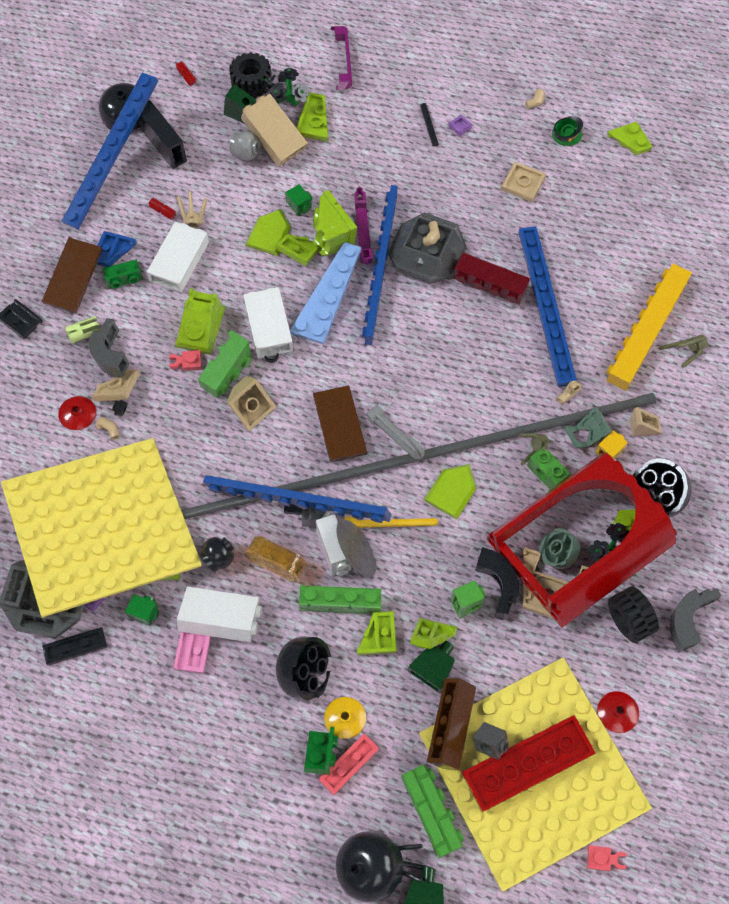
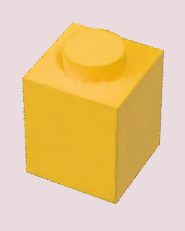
(613, 444)

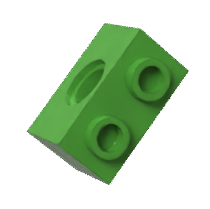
(547, 468)
(467, 599)

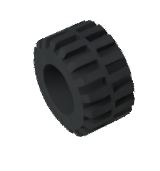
(246, 65)
(633, 614)

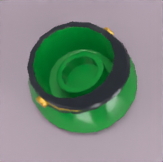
(568, 131)

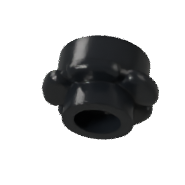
(119, 407)

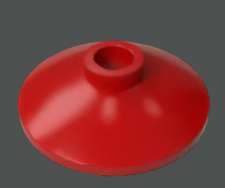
(79, 419)
(611, 719)

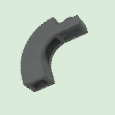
(100, 343)
(681, 623)

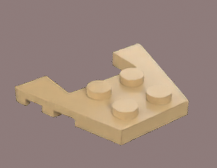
(551, 584)

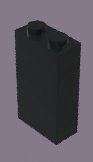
(162, 135)

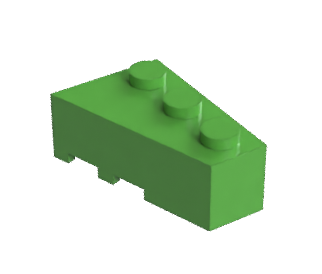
(226, 366)

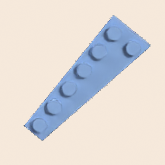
(323, 304)

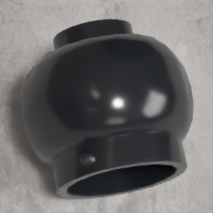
(217, 553)

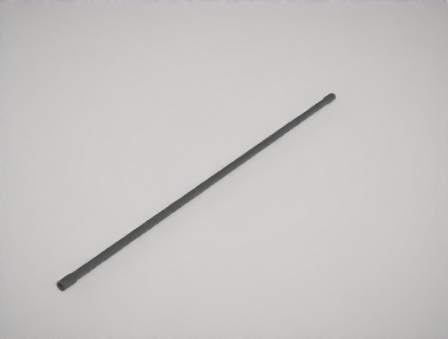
(639, 401)

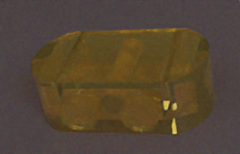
(275, 558)

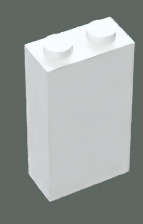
(178, 256)
(268, 322)
(219, 614)

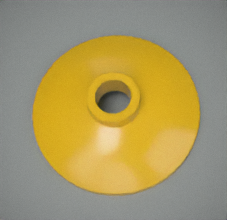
(345, 728)

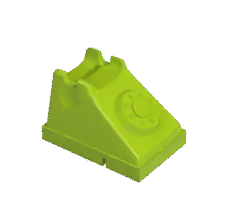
(332, 225)
(200, 322)

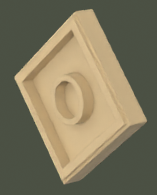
(523, 181)

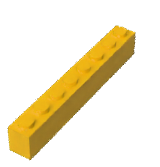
(649, 326)

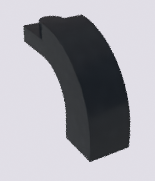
(505, 575)

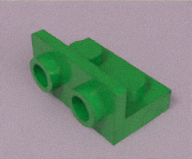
(122, 274)
(320, 752)

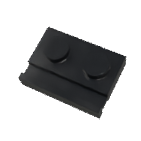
(20, 319)

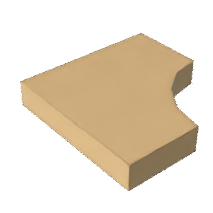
(116, 388)

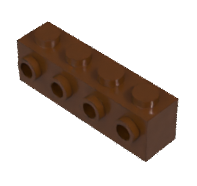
(451, 724)

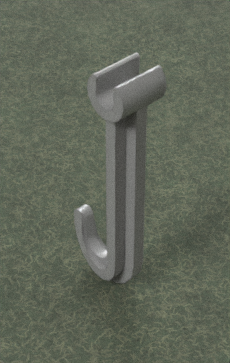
(409, 444)

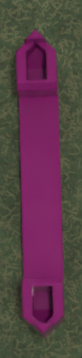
(345, 80)
(362, 226)

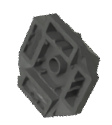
(424, 262)
(23, 611)

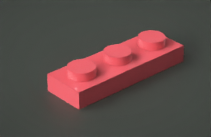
(349, 764)

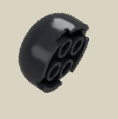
(113, 101)
(663, 474)
(296, 661)
(378, 864)

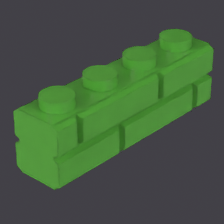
(339, 599)
(431, 811)

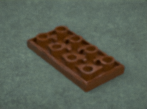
(72, 275)
(339, 424)

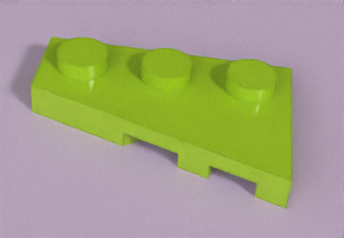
(313, 118)

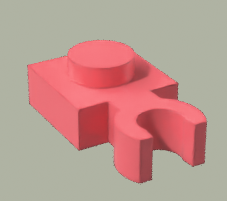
(189, 360)
(601, 858)

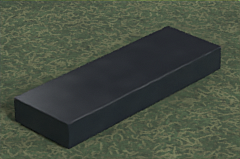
(74, 646)

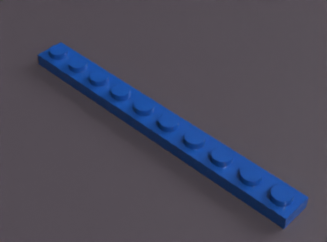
(110, 151)
(379, 269)
(547, 306)
(300, 499)

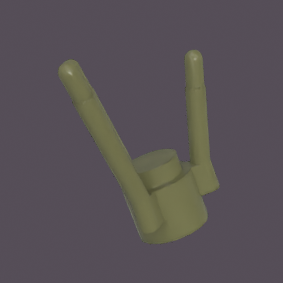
(694, 343)
(537, 442)

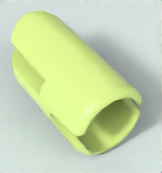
(82, 329)

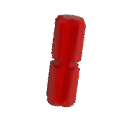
(184, 71)
(160, 207)

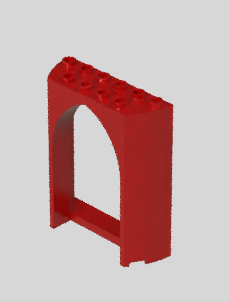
(647, 539)

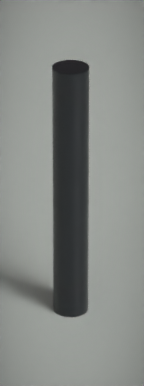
(429, 125)

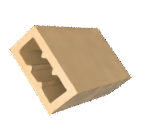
(273, 129)

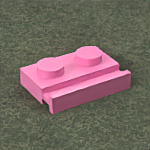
(192, 652)

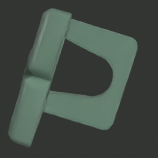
(595, 425)

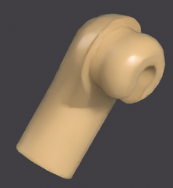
(433, 236)
(570, 391)

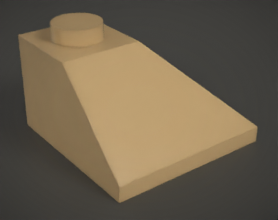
(250, 402)

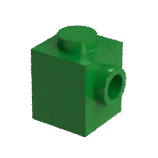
(299, 199)
(142, 609)

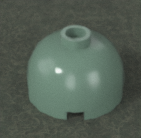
(560, 549)

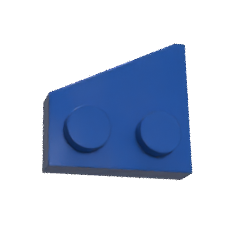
(114, 247)

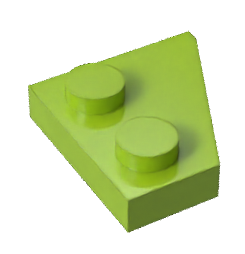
(298, 248)

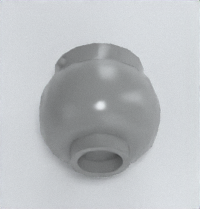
(244, 145)

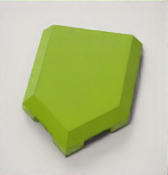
(268, 232)
(452, 490)

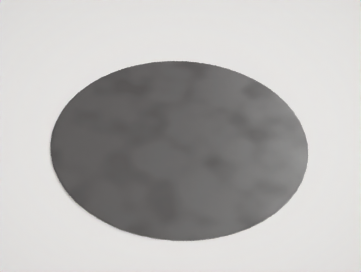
(356, 548)

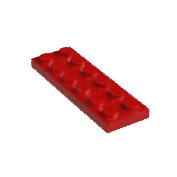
(528, 763)

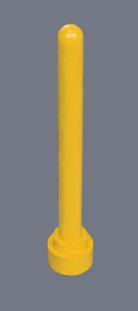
(393, 522)

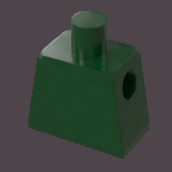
(236, 101)
(433, 666)
(426, 891)

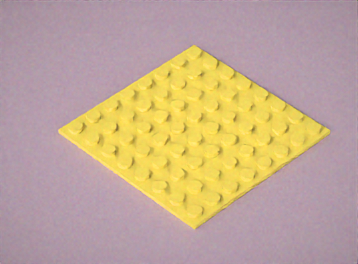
(99, 526)
(559, 812)

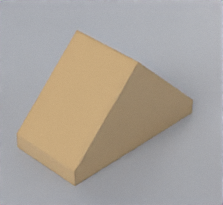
(644, 423)

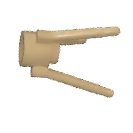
(192, 218)

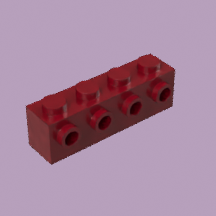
(491, 278)

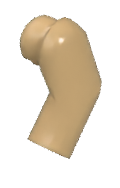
(537, 100)
(104, 423)

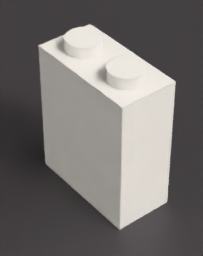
(327, 535)

